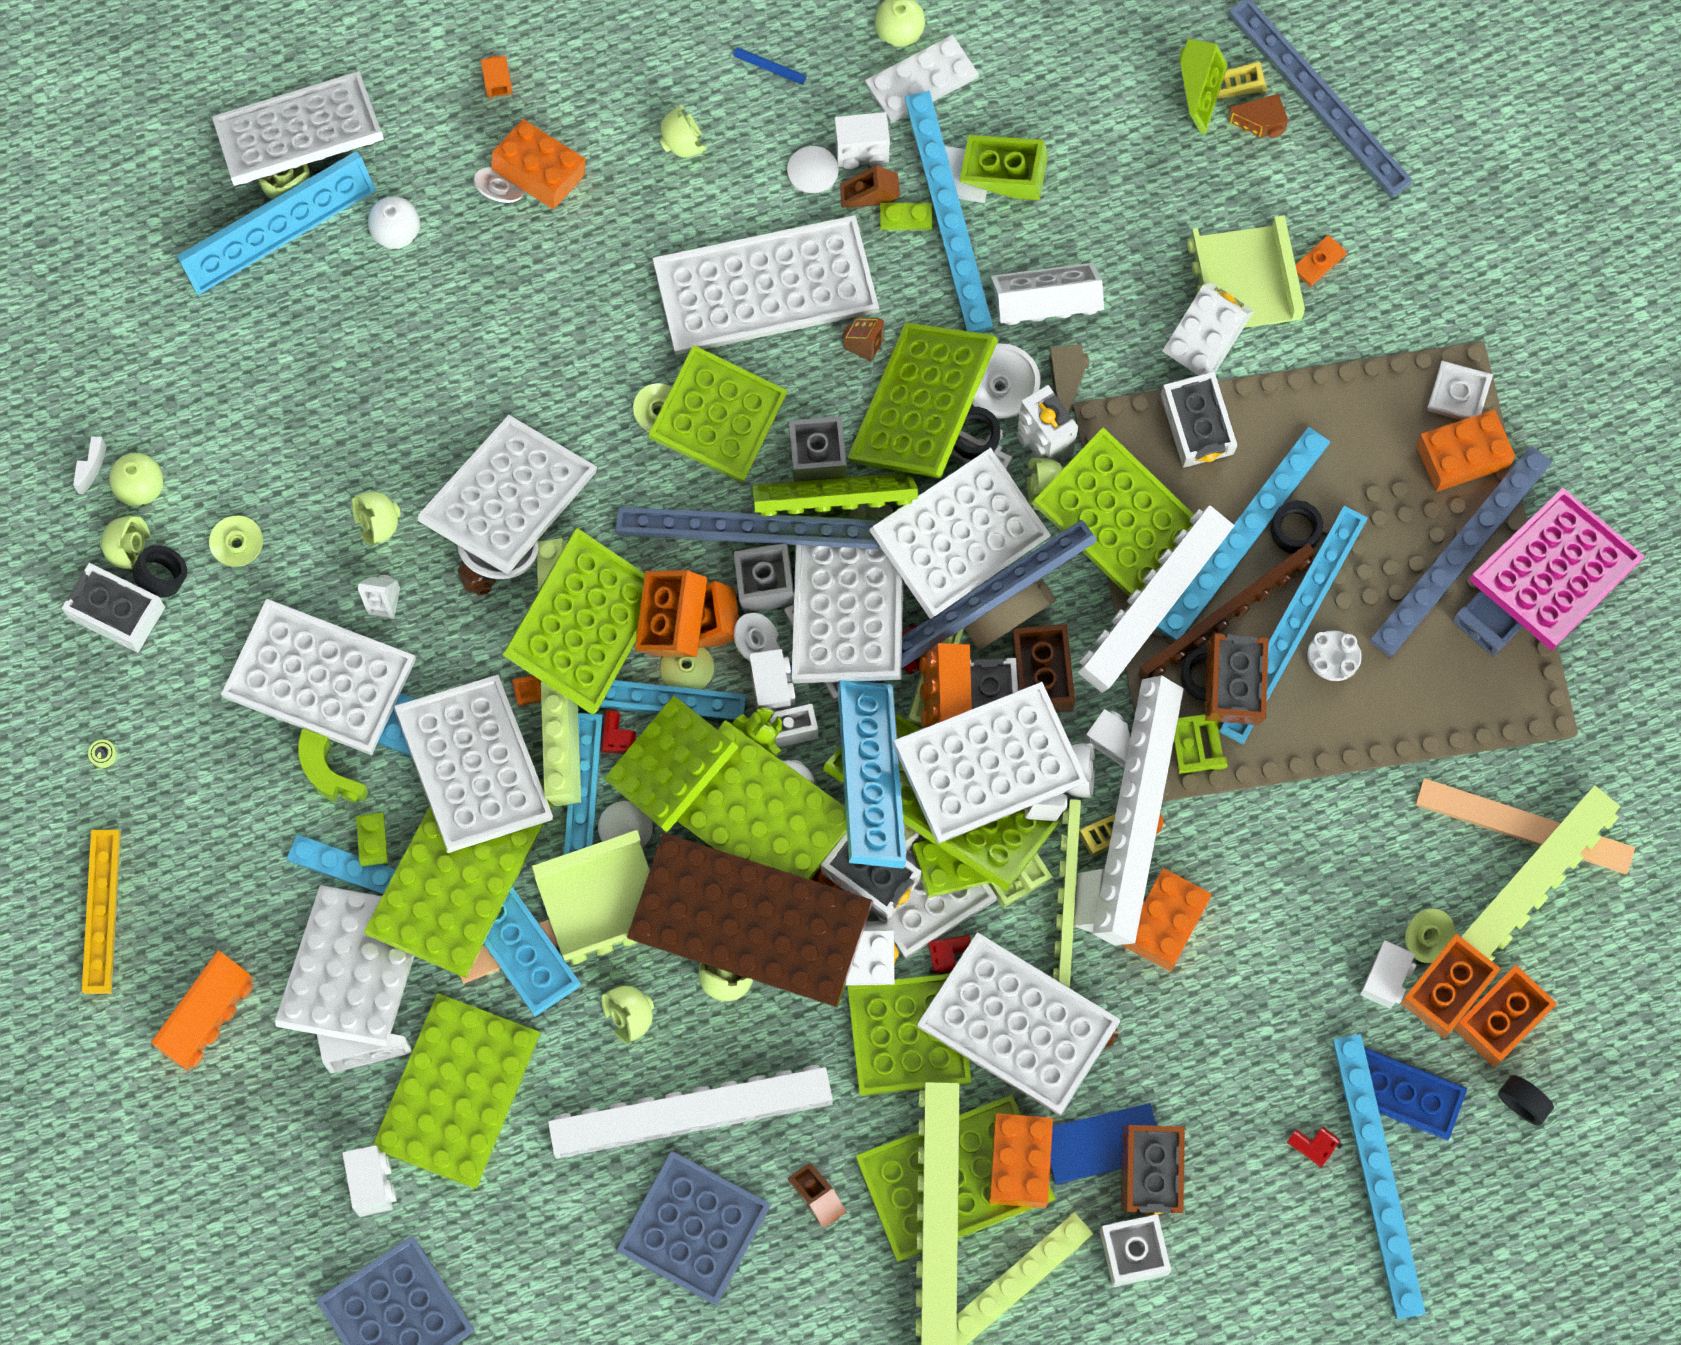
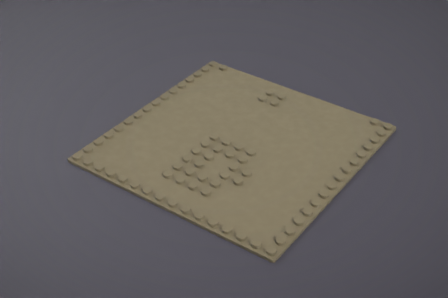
(1440, 687)

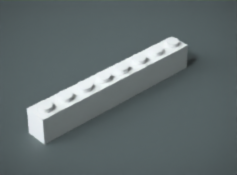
(1155, 599)

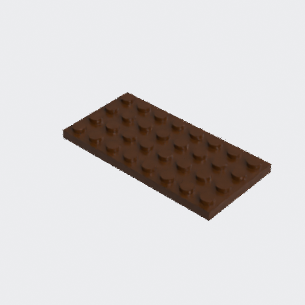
(750, 919)

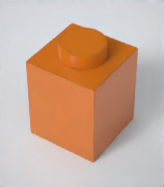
(496, 76)

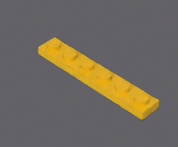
(101, 912)

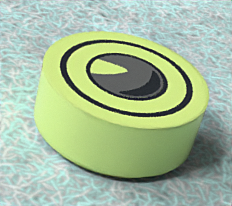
(102, 753)

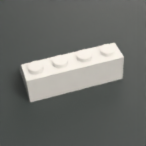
(1048, 293)

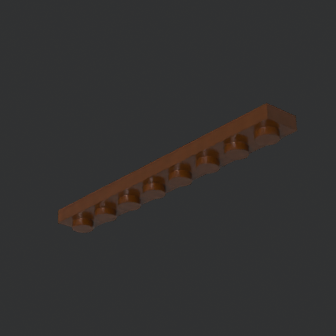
(1219, 619)

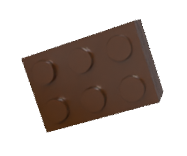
(1045, 657)

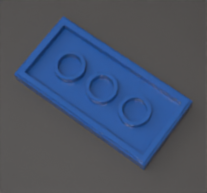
(1414, 1095)
(1093, 1143)

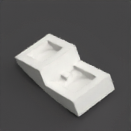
(87, 470)

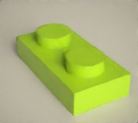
(905, 216)
(372, 839)

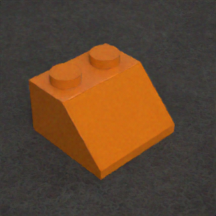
(718, 615)

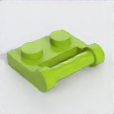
(1190, 749)

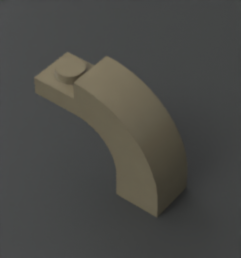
(1010, 614)

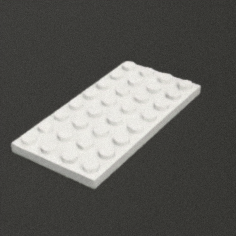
(765, 285)

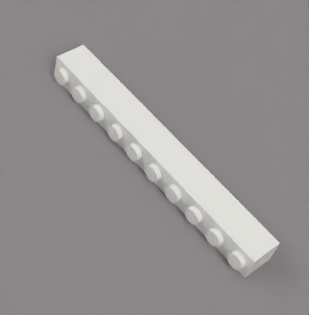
(1138, 811)
(690, 1112)

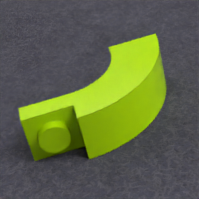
(313, 758)

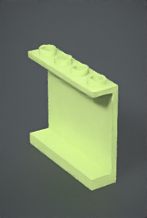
(1254, 268)
(593, 895)

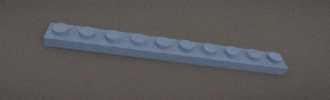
(1320, 97)
(746, 527)
(1460, 552)
(995, 591)

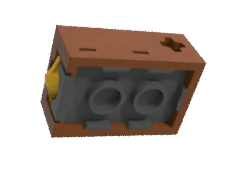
(1236, 679)
(1152, 1169)

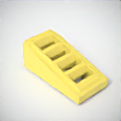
(1248, 88)
(1088, 841)

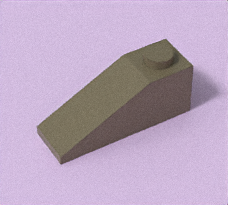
(1067, 372)

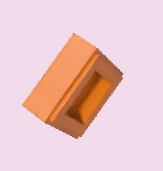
(527, 690)

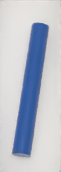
(770, 65)

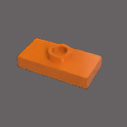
(1319, 260)

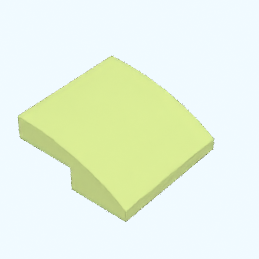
(1031, 878)

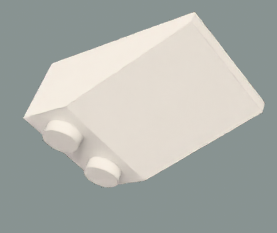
(346, 1054)

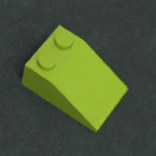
(1203, 75)
(1005, 165)

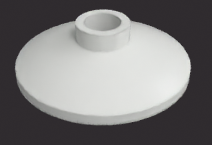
(496, 186)
(756, 629)

